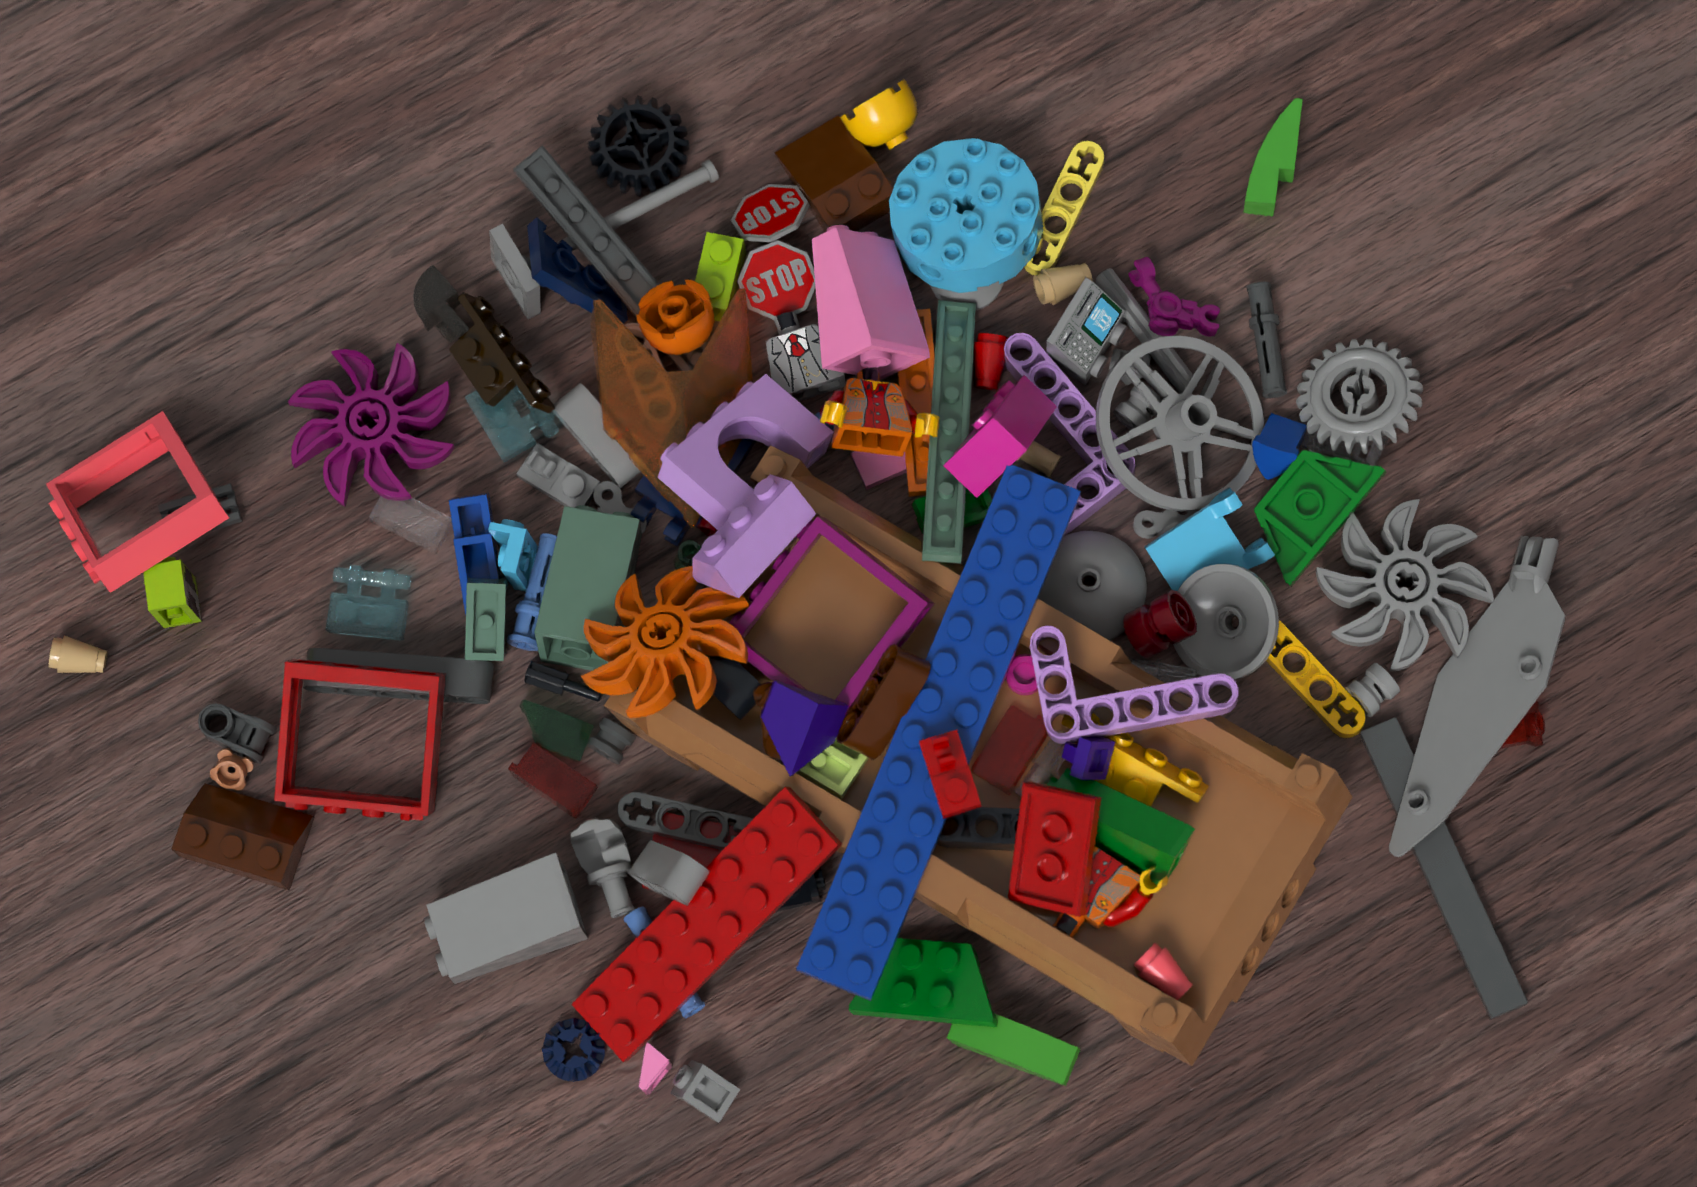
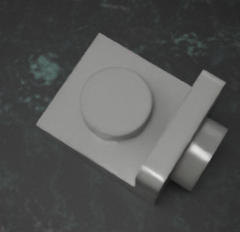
(704, 1090)

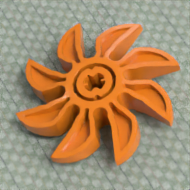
(664, 642)

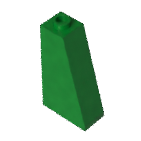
(1132, 830)

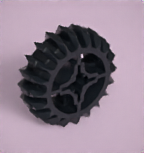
(652, 140)

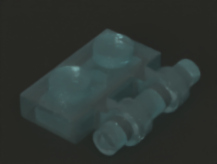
(505, 426)
(368, 615)

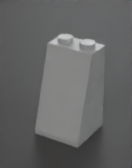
(505, 920)

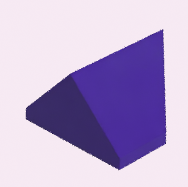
(801, 723)

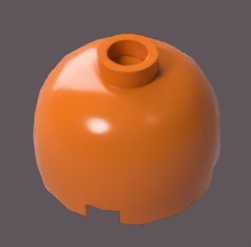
(676, 317)

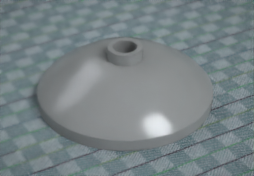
(1119, 583)
(1215, 598)

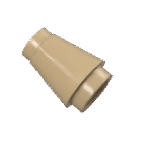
(1060, 282)
(75, 656)

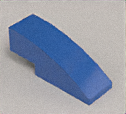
(473, 542)

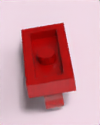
(950, 774)

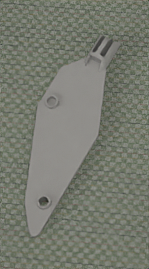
(1483, 693)

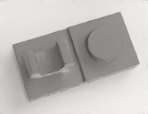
(557, 478)

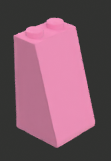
(864, 304)

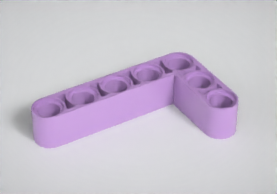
(1073, 429)
(1119, 702)

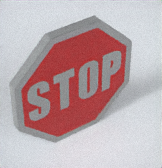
(770, 213)
(777, 279)

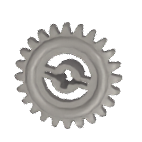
(1368, 420)

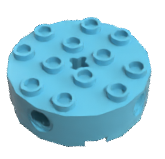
(966, 215)

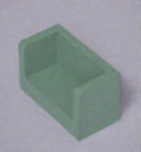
(485, 619)

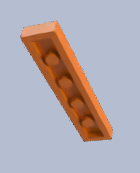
(917, 387)

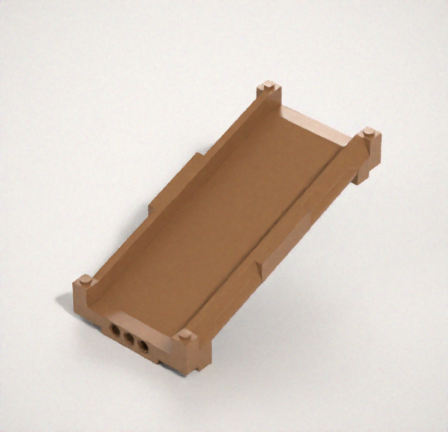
(1221, 903)

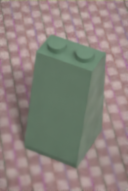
(587, 568)

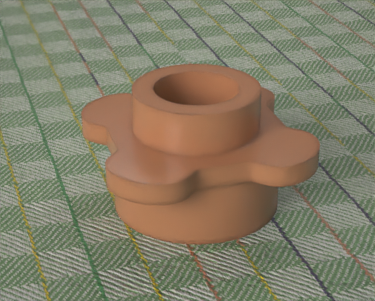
(226, 778)

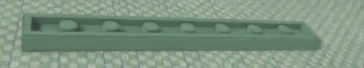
(952, 404)

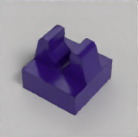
(1089, 757)

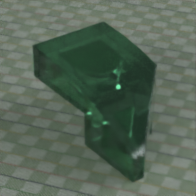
(557, 730)

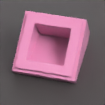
(653, 1070)

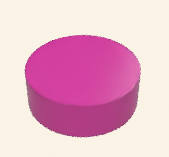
(1022, 676)

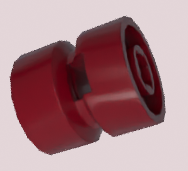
(1159, 624)

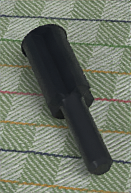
(557, 681)

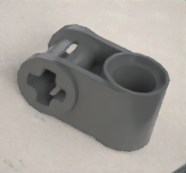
(243, 733)

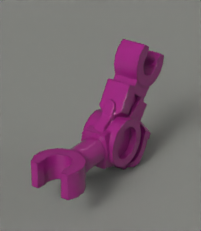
(1166, 310)

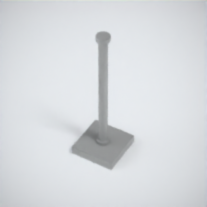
(517, 268)

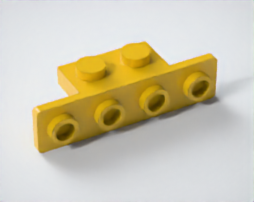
(1144, 771)

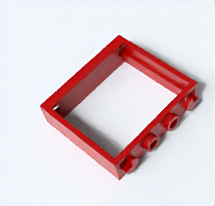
(335, 800)

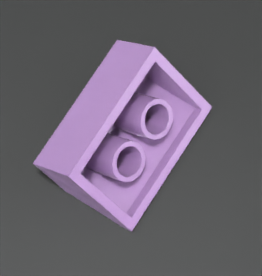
(752, 537)

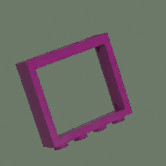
(787, 563)

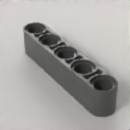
(464, 681)

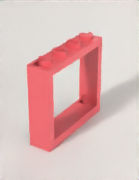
(110, 467)

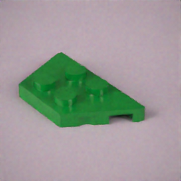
(1311, 506)
(930, 984)

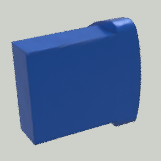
(1277, 445)

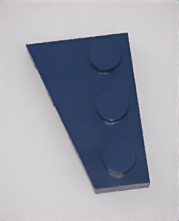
(560, 271)

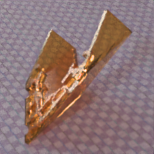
(653, 407)

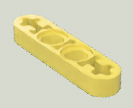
(1067, 210)

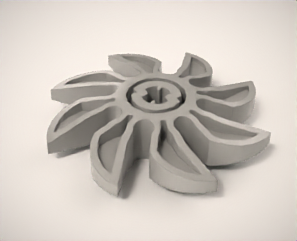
(1400, 602)

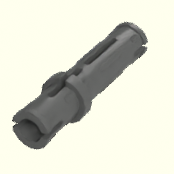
(1266, 339)

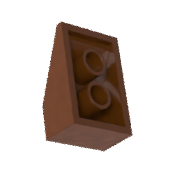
(837, 177)

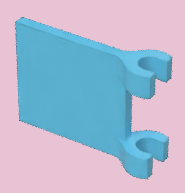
(1205, 541)

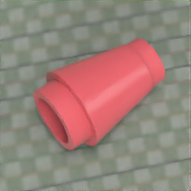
(1163, 972)

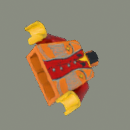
(874, 416)
(1113, 895)

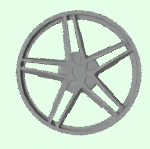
(1181, 421)

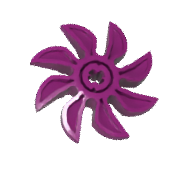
(378, 442)

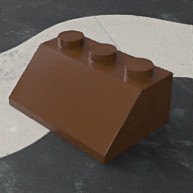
(243, 836)

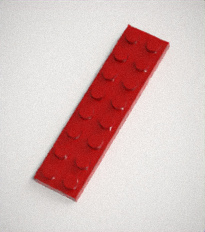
(696, 939)

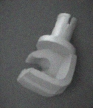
(605, 859)

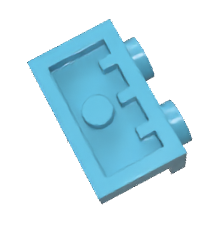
(515, 553)

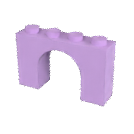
(757, 413)

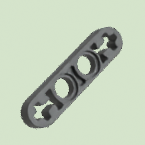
(693, 819)

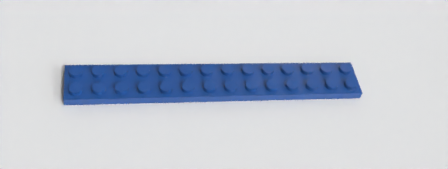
(965, 677)

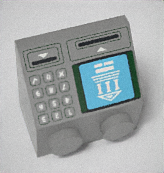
(1086, 333)

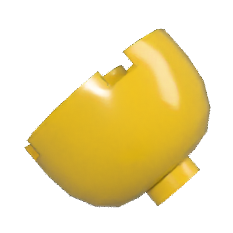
(883, 117)

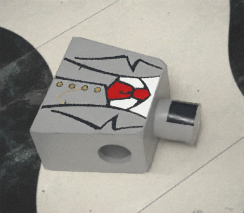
(797, 360)

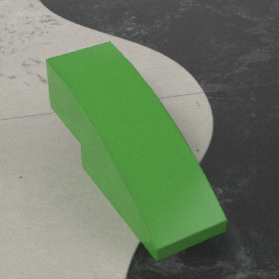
(1274, 161)
(1019, 1048)

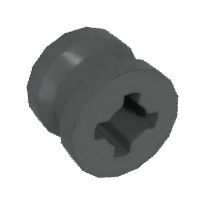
(611, 740)

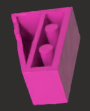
(1000, 434)

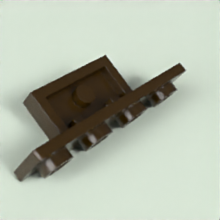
(492, 360)

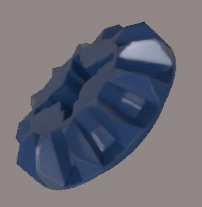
(577, 1067)

